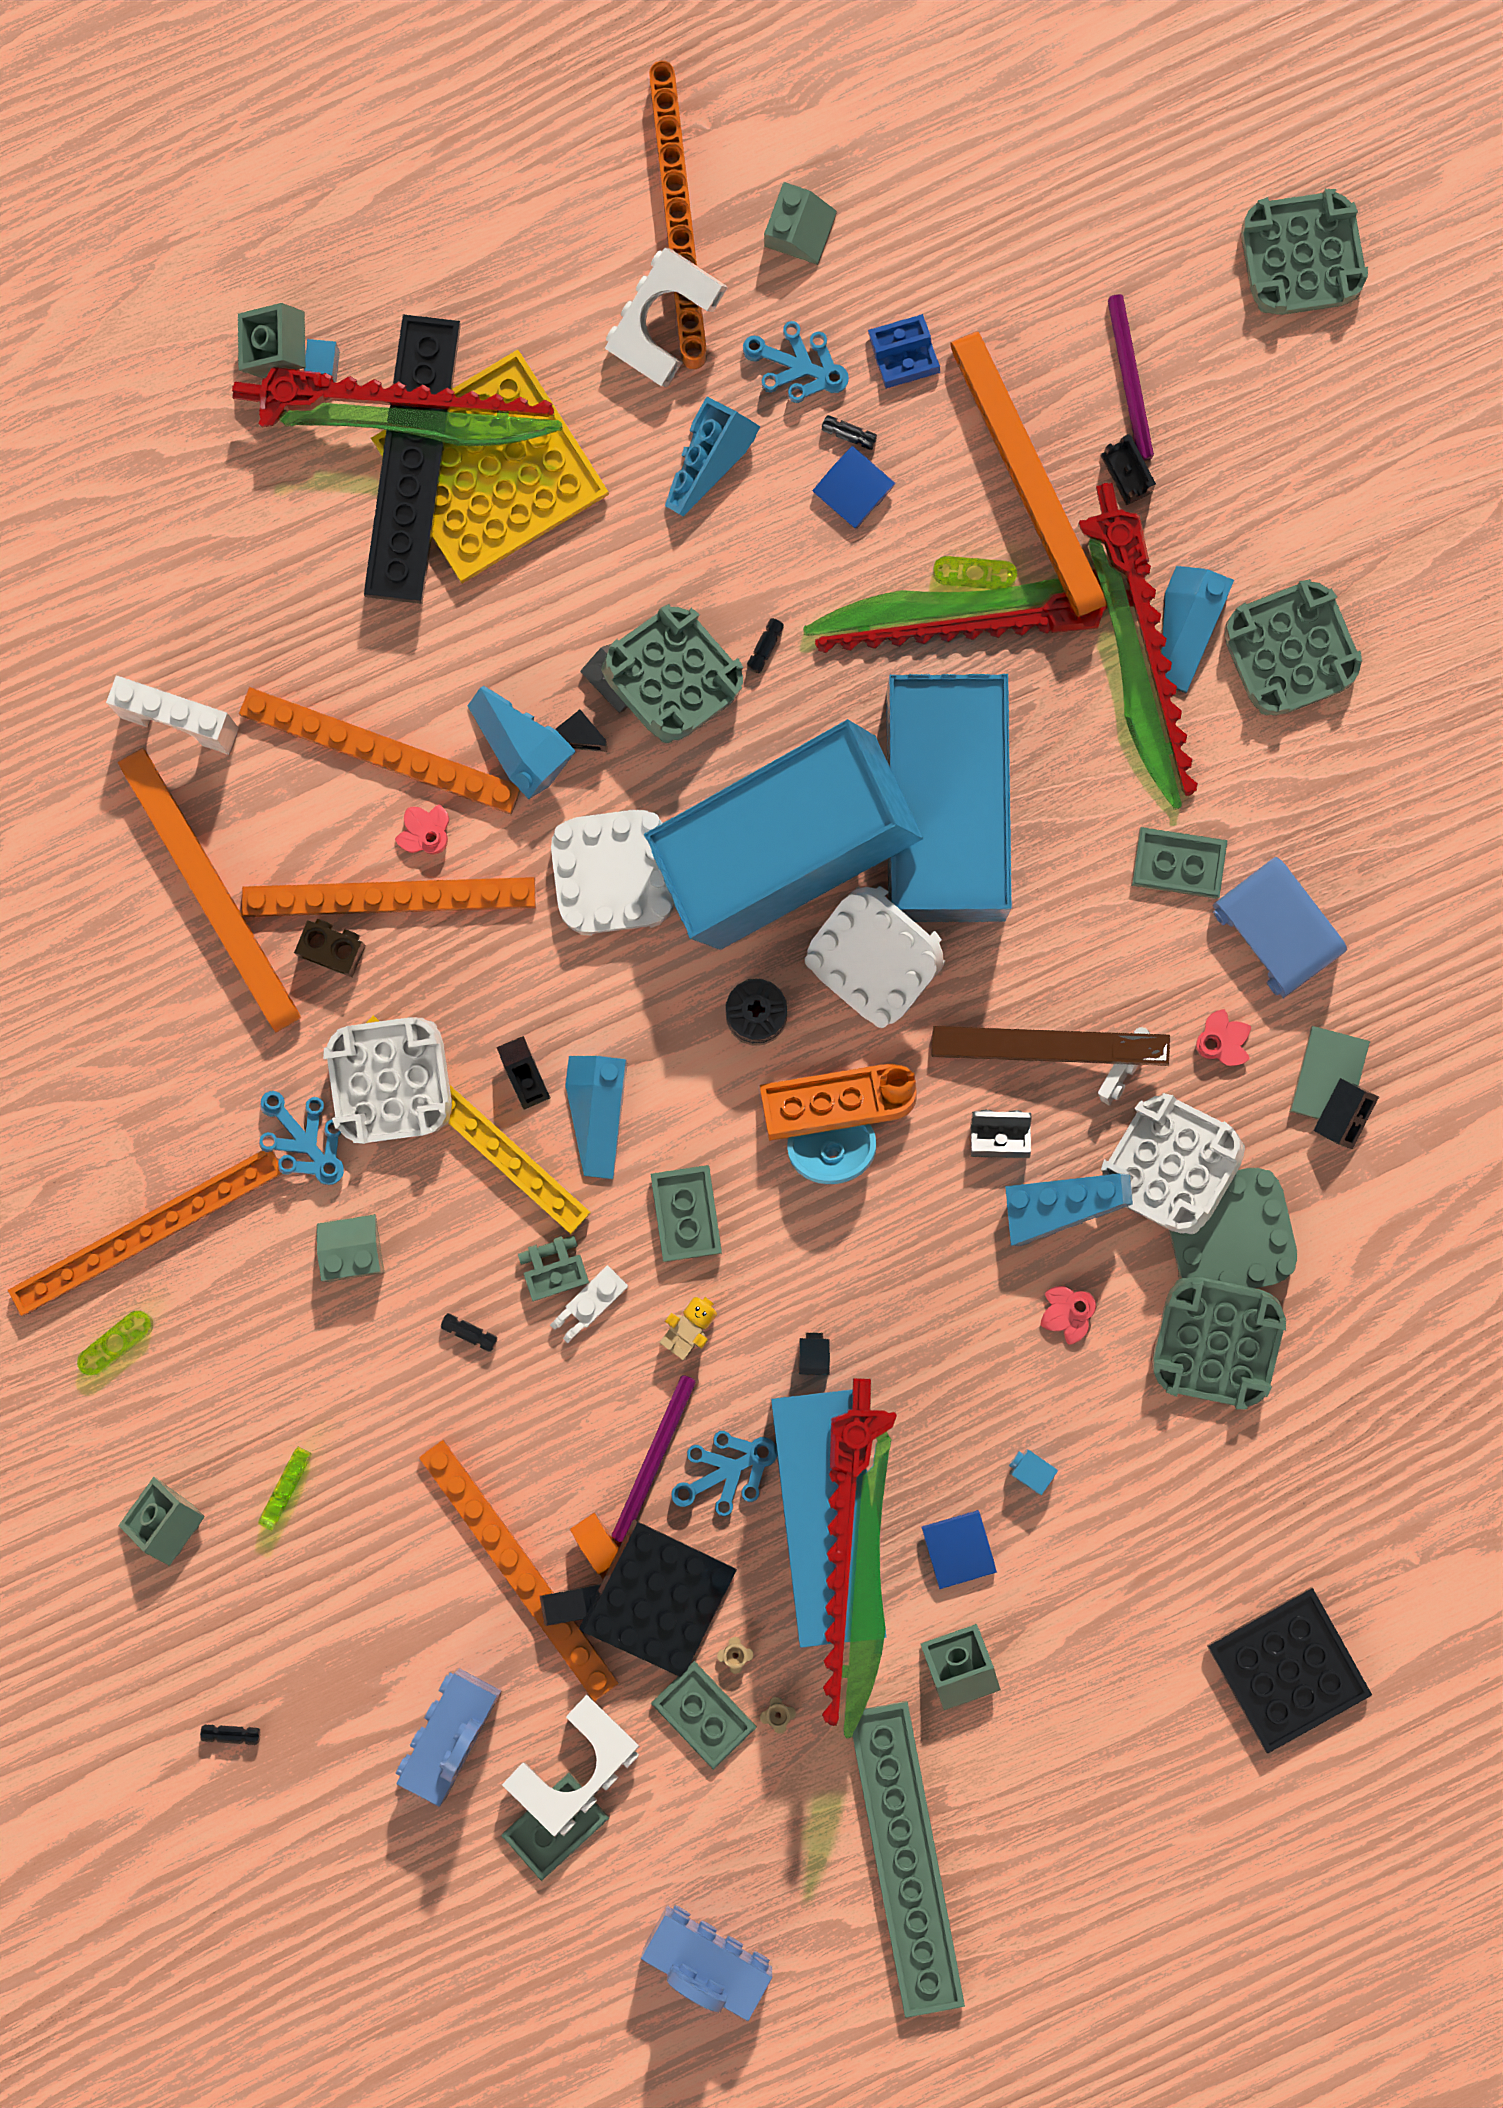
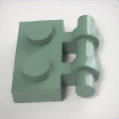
(555, 1277)

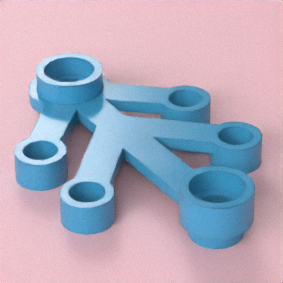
(800, 365)
(304, 1141)
(728, 1469)

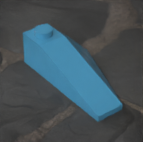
(716, 445)

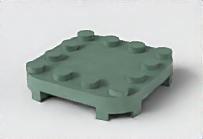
(1303, 253)
(1292, 648)
(672, 673)
(1245, 1238)
(1218, 1341)

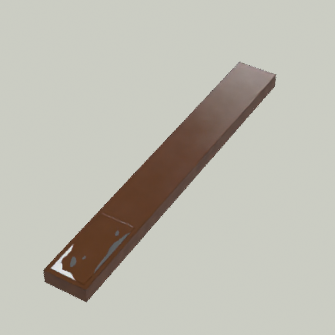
(1051, 1045)

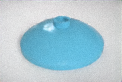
(852, 1146)

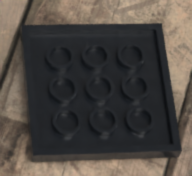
(657, 1598)
(1289, 1670)

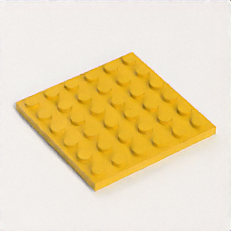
(510, 492)

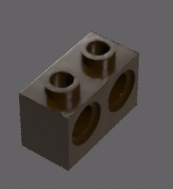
(327, 953)

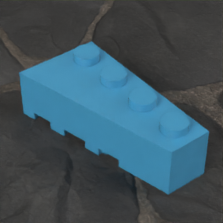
(1052, 1206)

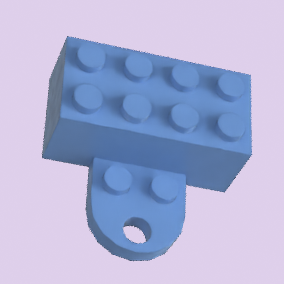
(448, 1737)
(705, 1965)

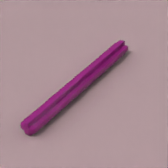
(1130, 376)
(654, 1457)

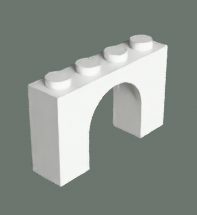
(631, 338)
(144, 703)
(556, 1808)

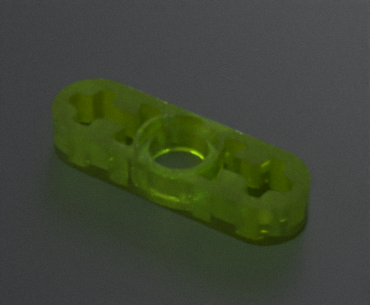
(954, 563)
(103, 1363)
(284, 1488)

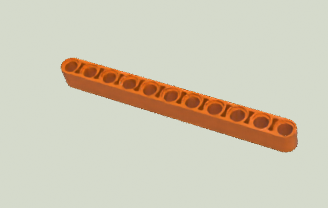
(676, 201)
(1028, 474)
(209, 890)

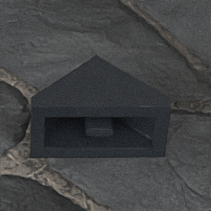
(582, 733)

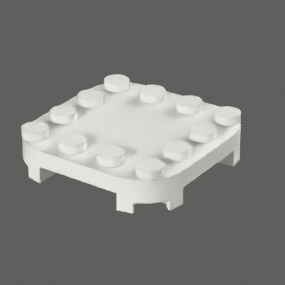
(609, 873)
(874, 956)
(388, 1080)
(1176, 1162)

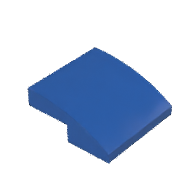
(904, 351)
(854, 487)
(959, 1549)

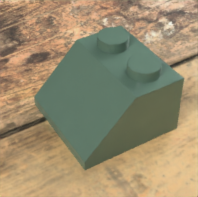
(799, 224)
(349, 1248)
(161, 1521)
(960, 1667)

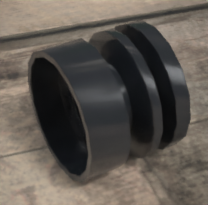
(767, 1025)

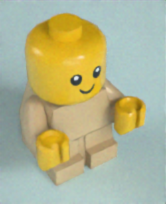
(687, 1329)

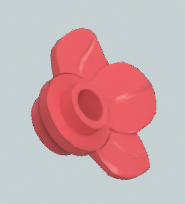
(421, 828)
(1227, 1037)
(1065, 1316)

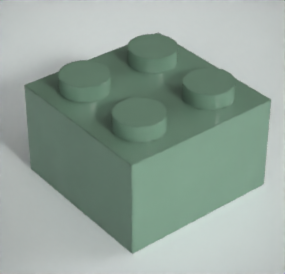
(271, 339)

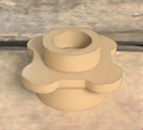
(735, 1663)
(778, 1724)

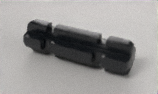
(849, 432)
(765, 645)
(469, 1332)
(230, 1734)

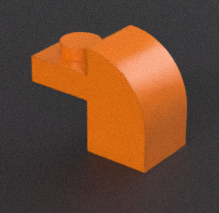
(595, 1543)

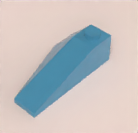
(1190, 614)
(524, 748)
(596, 1101)

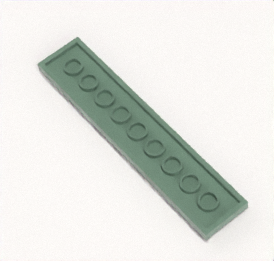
(906, 1861)

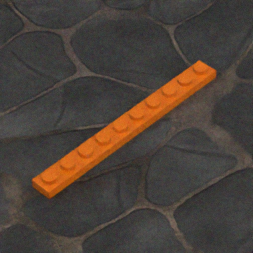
(379, 750)
(388, 897)
(145, 1232)
(516, 1567)

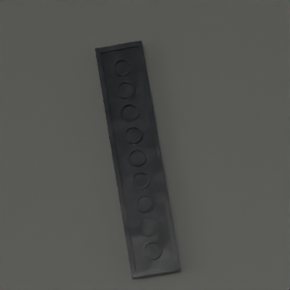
(411, 468)

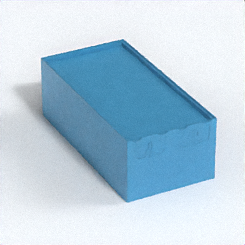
(955, 775)
(783, 835)
(803, 1455)

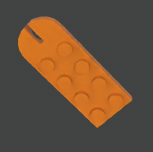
(838, 1100)

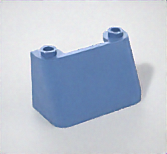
(1281, 926)

